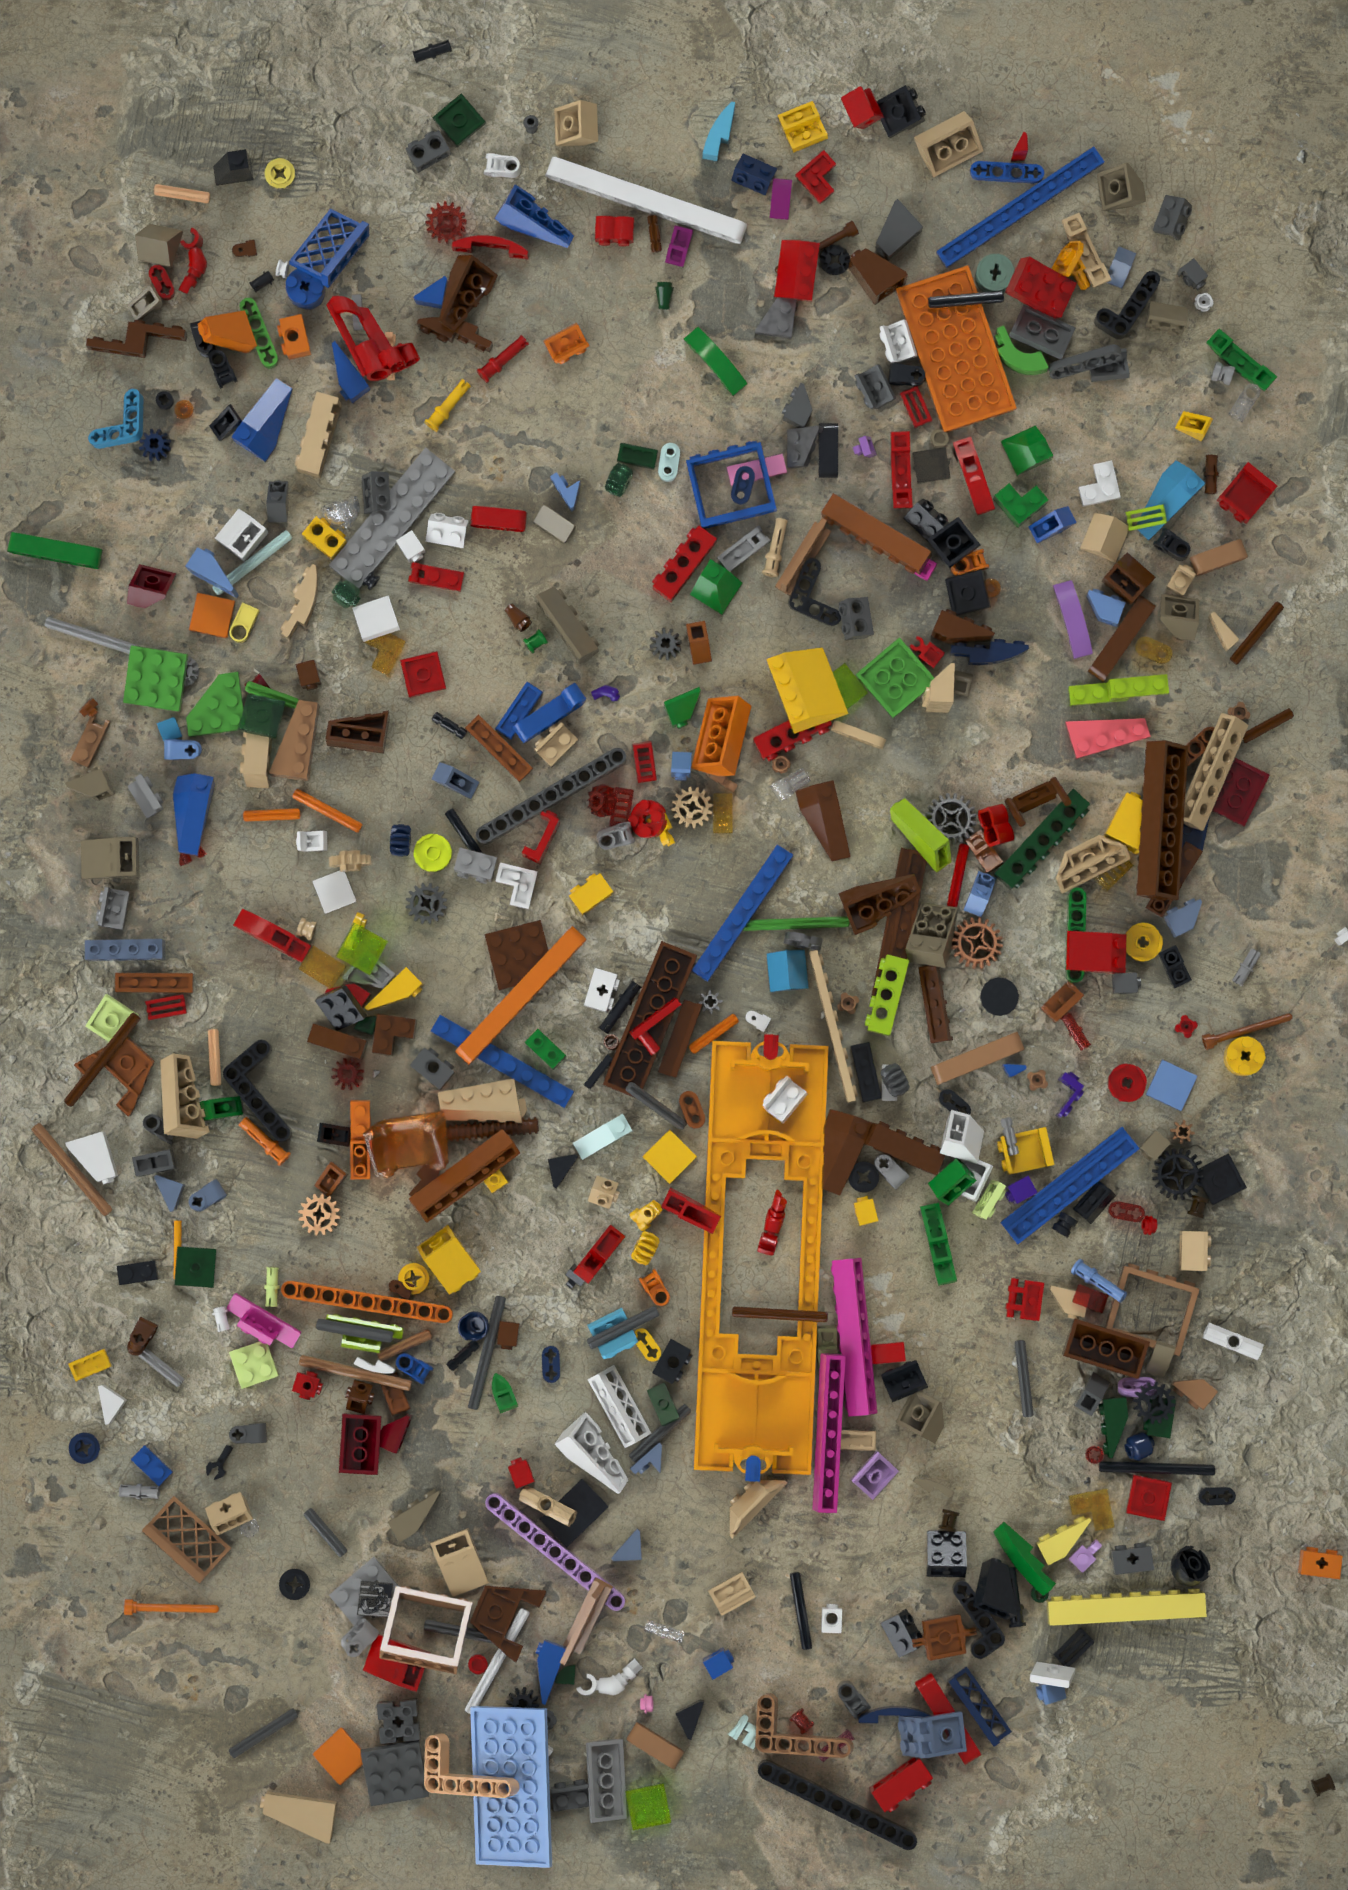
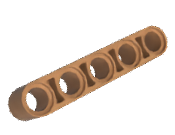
(977, 1058)

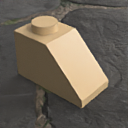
(1065, 1300)

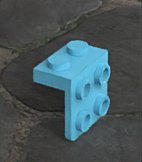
(617, 1344)

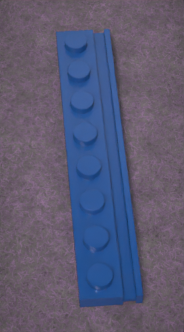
(1069, 1185)

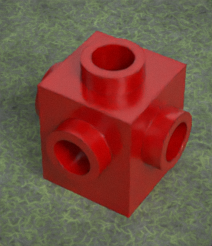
(300, 1385)

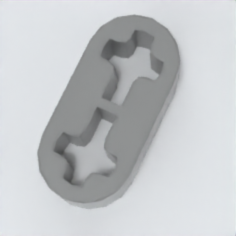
(357, 298)

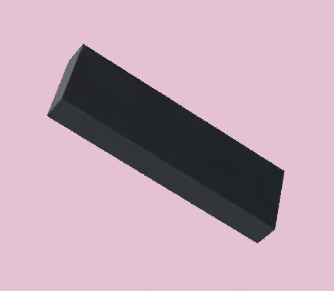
(866, 1072)

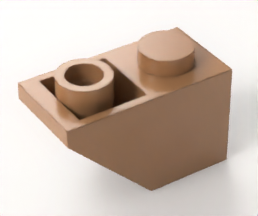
(1196, 1390)

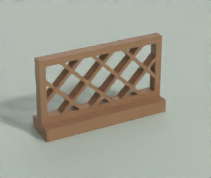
(808, 549)
(171, 1548)
(586, 1618)

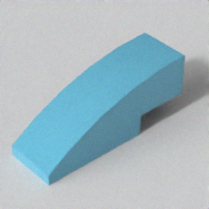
(719, 133)

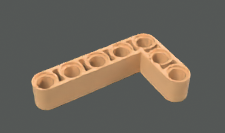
(462, 1781)

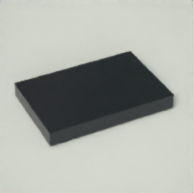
(588, 1507)

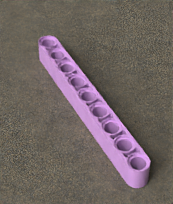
(549, 1543)

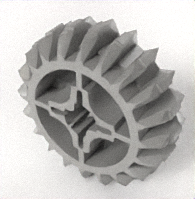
(957, 825)

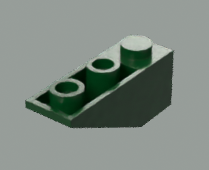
(1114, 1418)

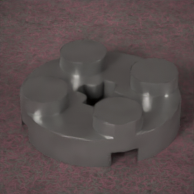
(801, 941)

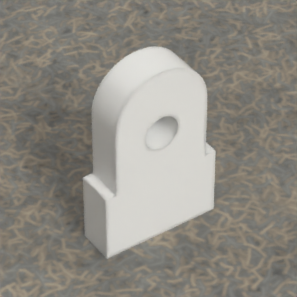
(761, 1020)

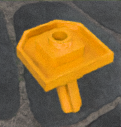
(1069, 263)

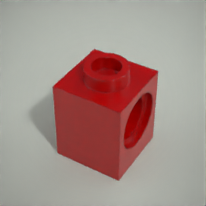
(521, 1472)

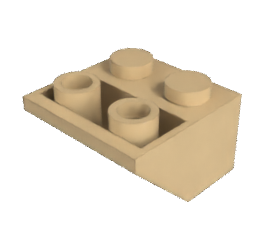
(1194, 1251)

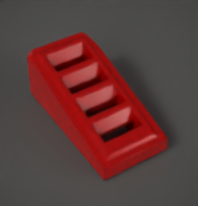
(648, 744)

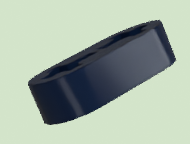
(556, 1364)

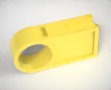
(246, 618)

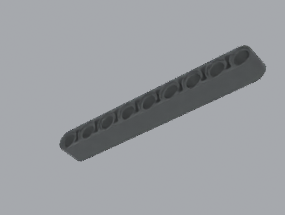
(540, 797)

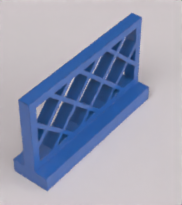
(344, 252)

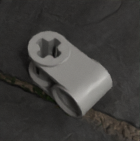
(617, 836)
(893, 1173)
(359, 1637)

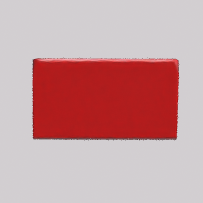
(1021, 149)

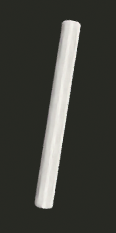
(496, 1661)

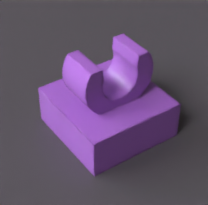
(866, 447)

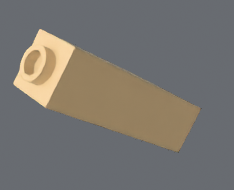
(302, 1813)

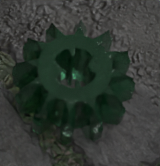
(619, 479)

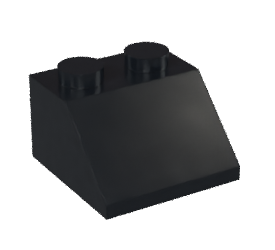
(953, 542)

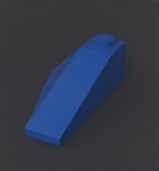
(525, 216)
(263, 423)
(191, 806)

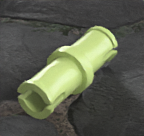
(272, 1286)

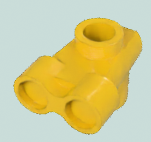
(646, 1215)

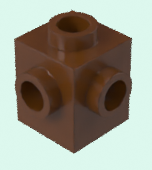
(358, 1393)

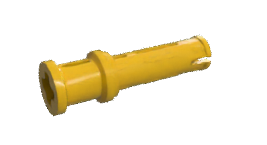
(442, 412)

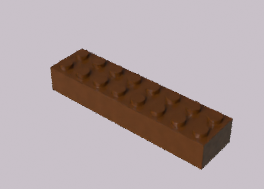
(1162, 820)
(664, 982)

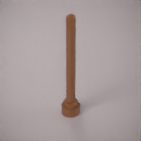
(1210, 1041)

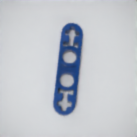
(1007, 168)

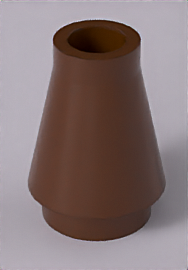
(518, 618)

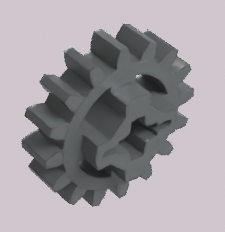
(434, 898)

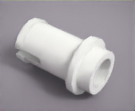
(221, 1318)

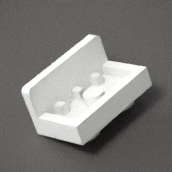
(898, 342)
(446, 530)

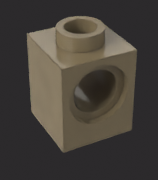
(1154, 1146)

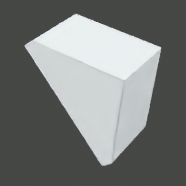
(110, 1402)

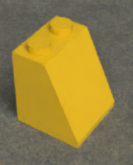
(1127, 822)
(448, 1259)

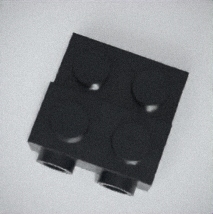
(901, 111)

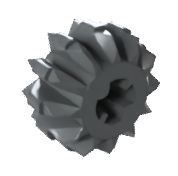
(672, 645)
(895, 1080)

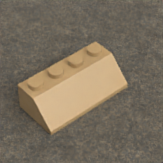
(940, 693)

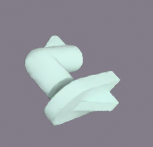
(749, 1739)

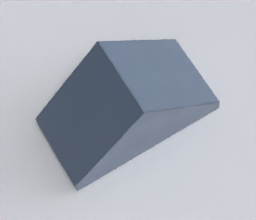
(1121, 266)
(170, 1191)
(630, 1549)

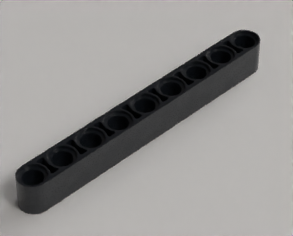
(843, 1812)

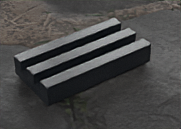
(598, 1072)
(1085, 1636)

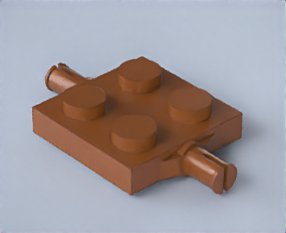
(944, 1637)

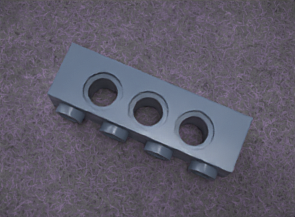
(125, 950)

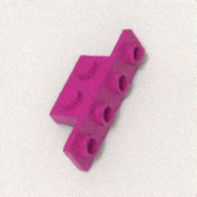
(262, 1323)

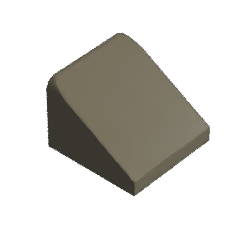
(962, 683)

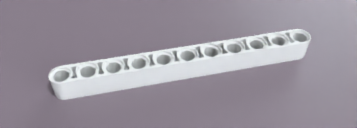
(646, 200)

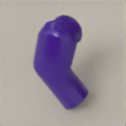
(606, 691)

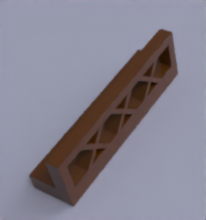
(680, 1038)

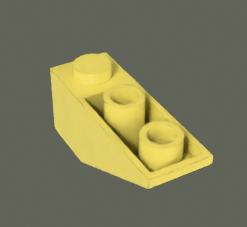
(1059, 1544)

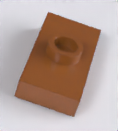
(395, 1398)

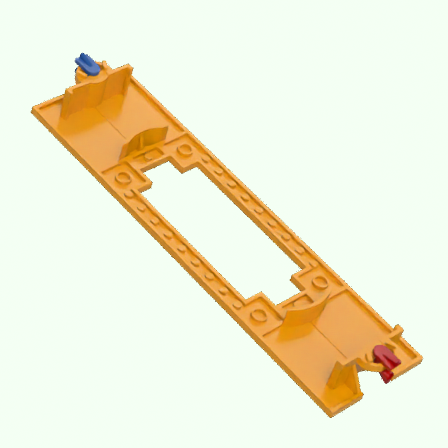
(756, 1402)

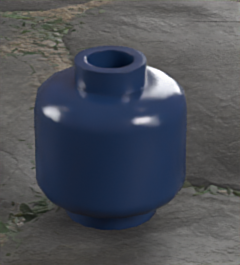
(1139, 1446)

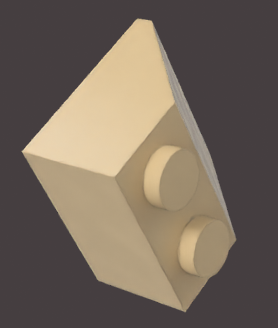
(576, 124)

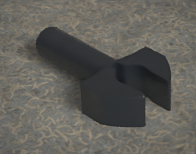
(220, 1462)

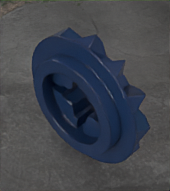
(75, 1444)

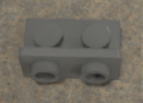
(376, 491)
(570, 1796)

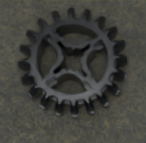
(1161, 1177)

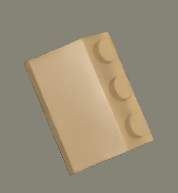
(949, 143)

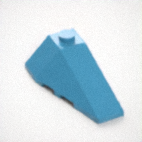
(1174, 490)

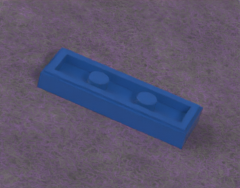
(519, 709)

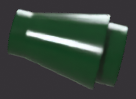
(664, 294)

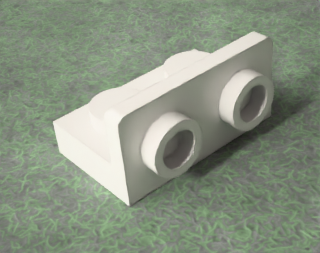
(784, 1099)

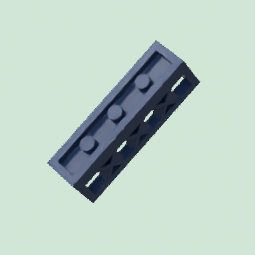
(973, 1710)

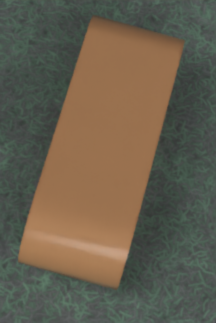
(1218, 557)
(655, 1745)

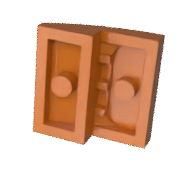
(339, 1756)

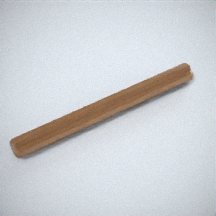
(72, 1170)
(354, 1372)

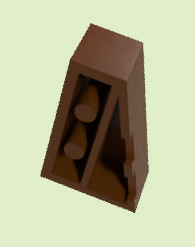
(359, 733)

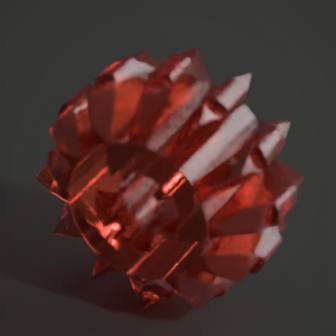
(602, 800)
(348, 1067)

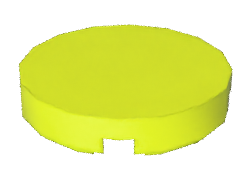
(432, 852)

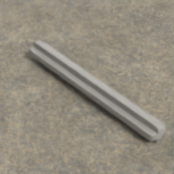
(88, 635)

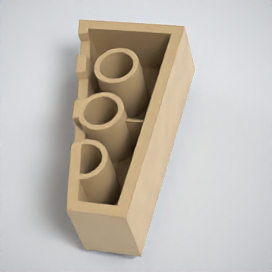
(318, 435)
(256, 760)
(180, 1098)
(482, 1102)

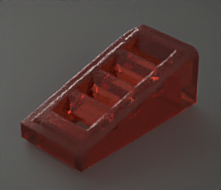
(623, 791)

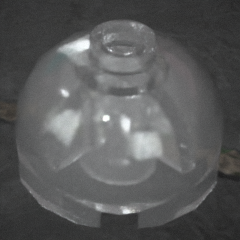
(342, 512)

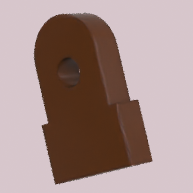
(249, 249)
(403, 1291)

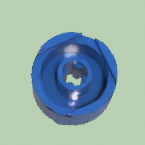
(298, 296)

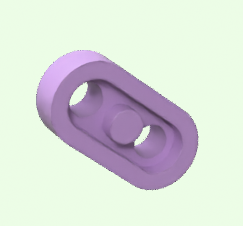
(1128, 1386)

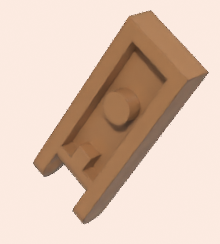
(89, 742)

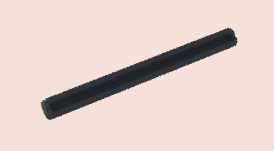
(1157, 1468)

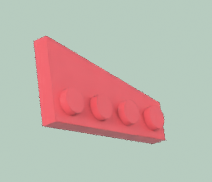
(1102, 735)

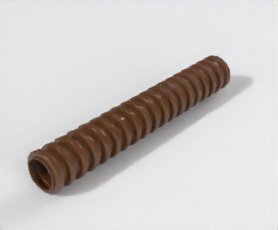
(490, 1129)

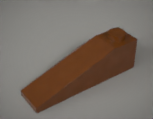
(466, 286)
(822, 811)
(842, 1145)

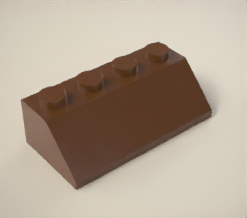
(1105, 1348)

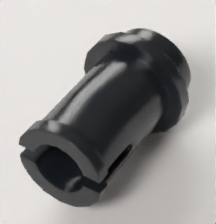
(261, 281)

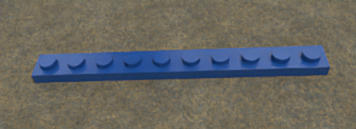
(1020, 207)

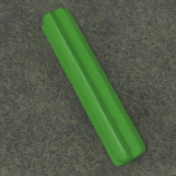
(263, 691)

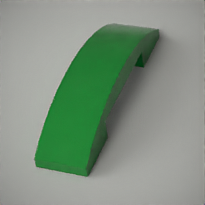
(716, 360)
(1243, 363)

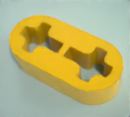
(651, 1342)

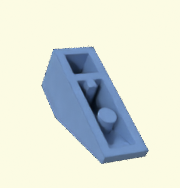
(206, 567)

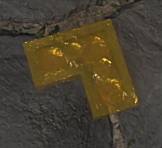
(389, 651)
(1095, 1502)

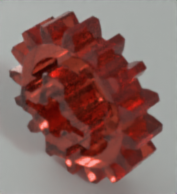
(451, 217)

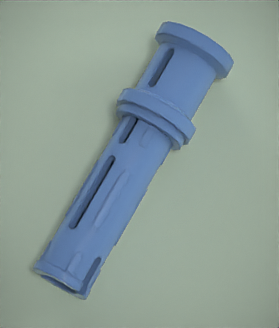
(1091, 1276)

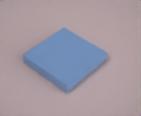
(1171, 1085)

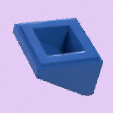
(1011, 1069)

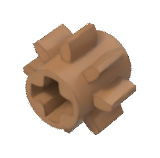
(1187, 1133)

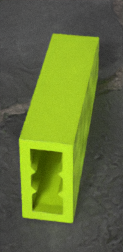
(922, 834)

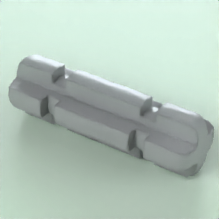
(1009, 1135)

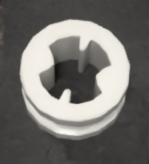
(282, 268)

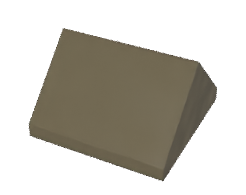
(158, 244)

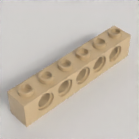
(1213, 770)

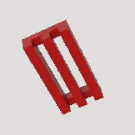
(921, 421)
(166, 999)

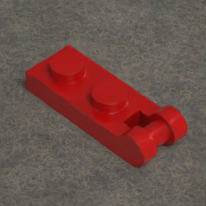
(436, 577)

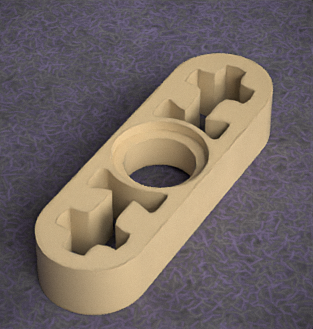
(858, 734)

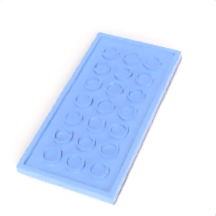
(512, 1745)

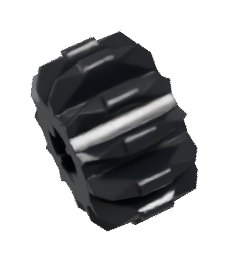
(516, 1699)

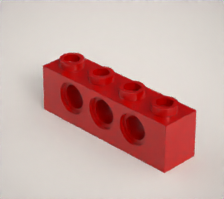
(670, 589)
(769, 752)

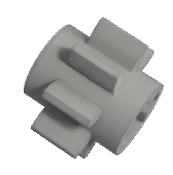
(714, 997)

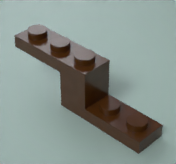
(136, 339)

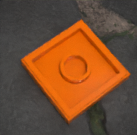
(212, 615)

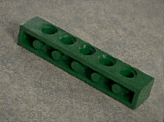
(1005, 872)

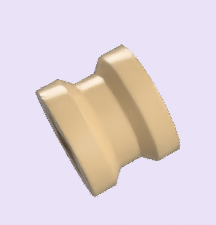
(306, 929)

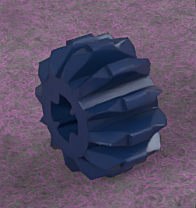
(147, 446)
(400, 840)

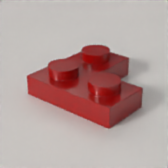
(812, 176)

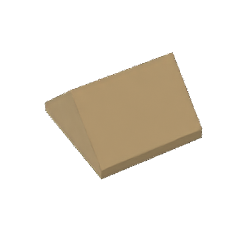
(1105, 536)

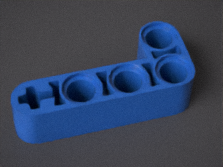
(551, 713)

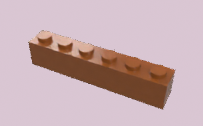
(876, 534)
(464, 1176)

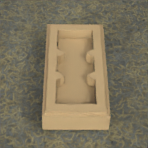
(858, 1440)

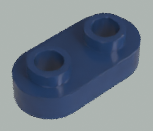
(742, 485)

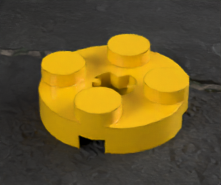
(1151, 935)

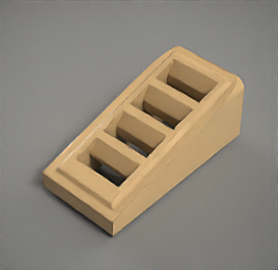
(1224, 633)

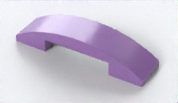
(1073, 619)

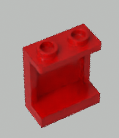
(1246, 493)
(538, 855)

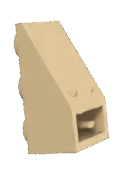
(459, 1562)

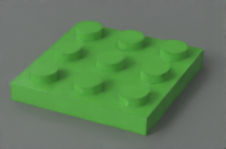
(895, 677)
(155, 678)

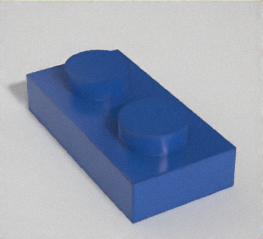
(152, 1465)

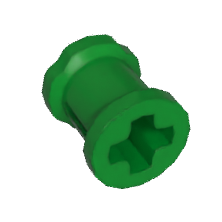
(535, 641)

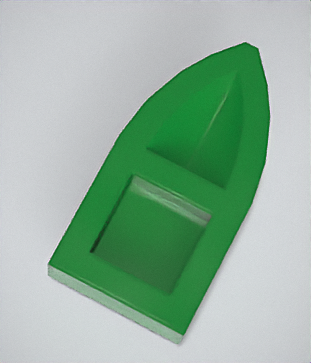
(503, 1394)

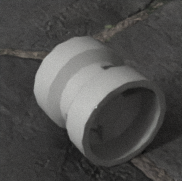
(1222, 373)

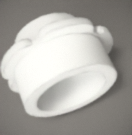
(1208, 302)

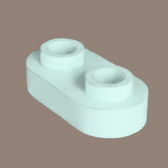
(669, 461)

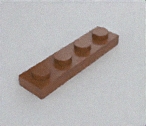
(498, 748)
(154, 982)

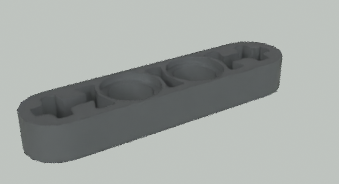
(1105, 355)

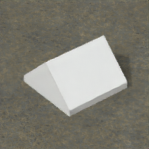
(981, 1173)

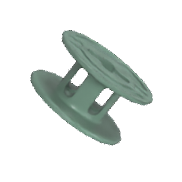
(985, 269)

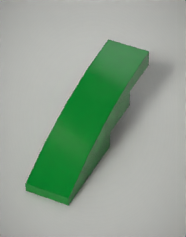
(938, 1244)
(1019, 1553)

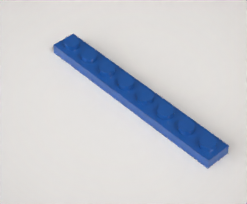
(742, 913)
(506, 1063)

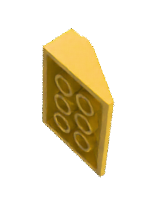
(806, 688)

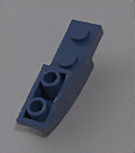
(998, 652)

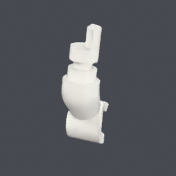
(614, 1684)

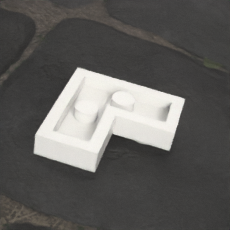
(1105, 487)
(523, 883)

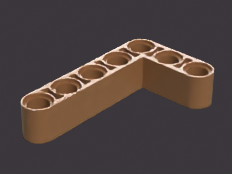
(794, 1739)

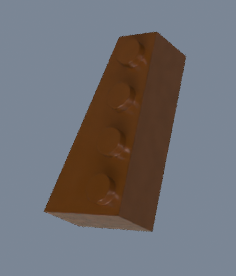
(904, 1148)

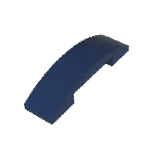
(872, 1715)

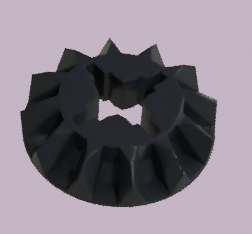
(834, 269)
(864, 1186)
(287, 1590)

